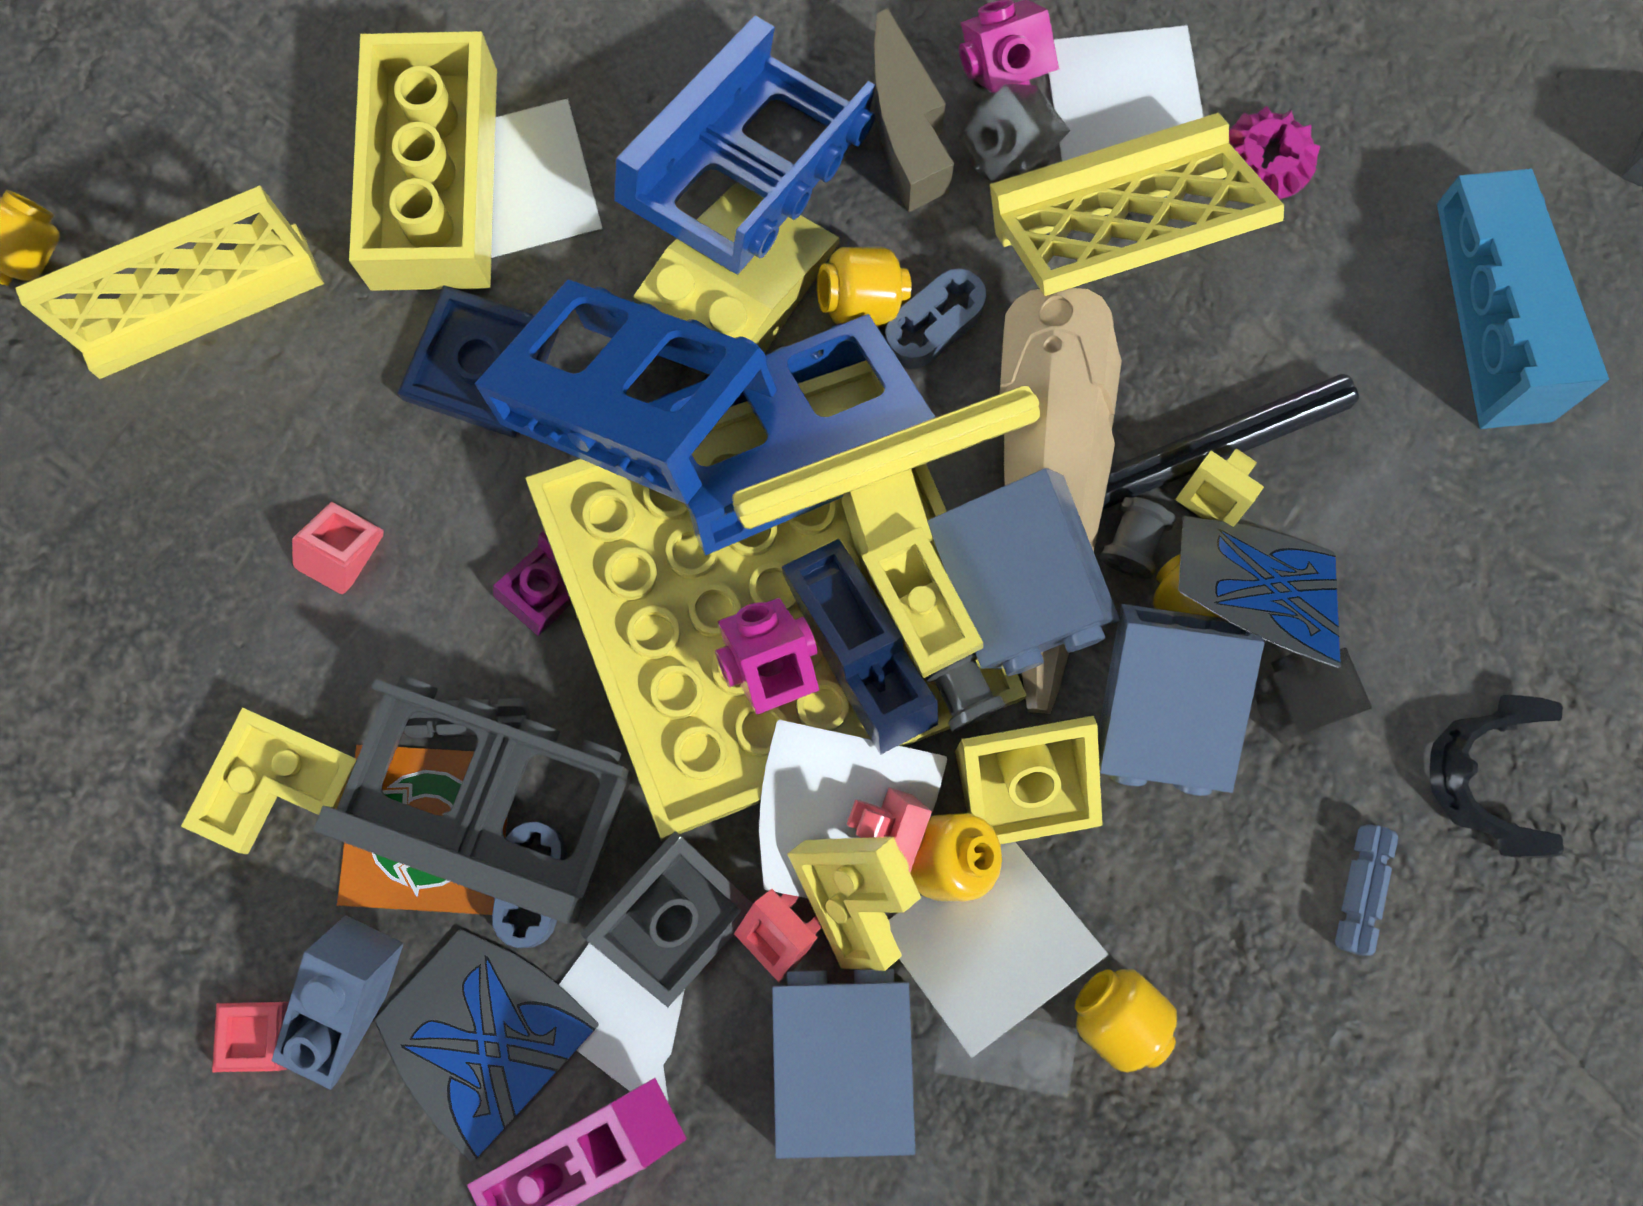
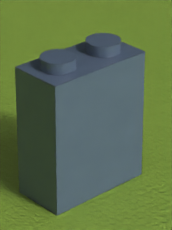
(1025, 572)
(1177, 700)
(842, 1066)

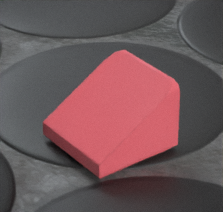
(335, 547)

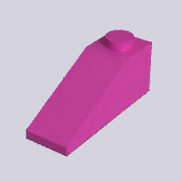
(587, 1154)

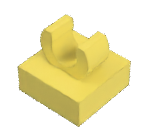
(1221, 488)

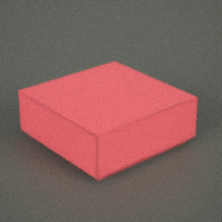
(247, 1036)

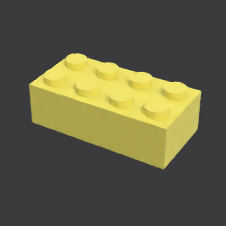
(424, 161)

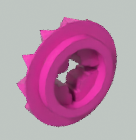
(1297, 150)

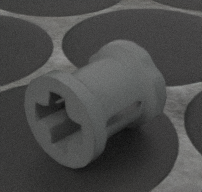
(1137, 537)
(965, 693)

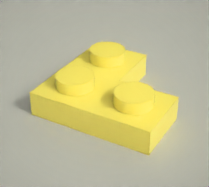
(256, 767)
(850, 892)

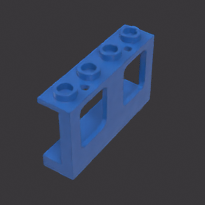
(705, 133)
(590, 409)
(793, 428)

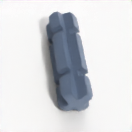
(1366, 890)

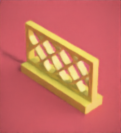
(1127, 180)
(172, 309)

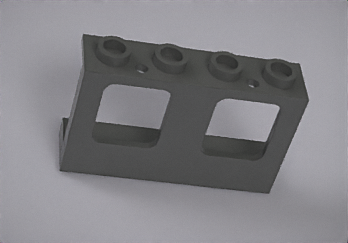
(469, 840)

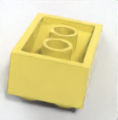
(756, 299)

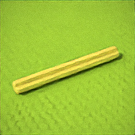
(885, 457)

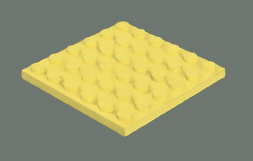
(656, 605)

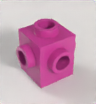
(1008, 44)
(767, 655)

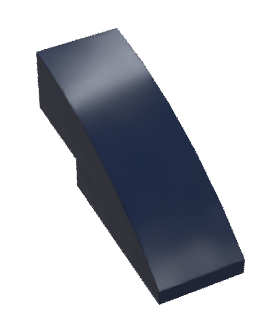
(861, 646)

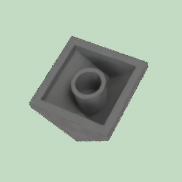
(668, 920)

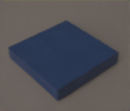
(456, 350)

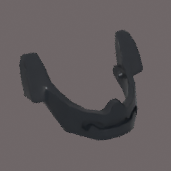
(1453, 768)

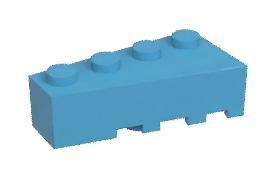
(1516, 302)

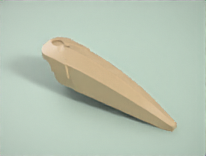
(1072, 363)

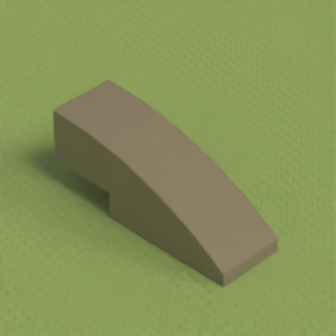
(908, 118)

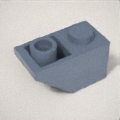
(335, 999)

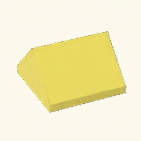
(1034, 779)

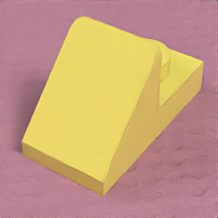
(922, 602)

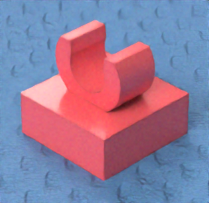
(899, 817)
(777, 933)

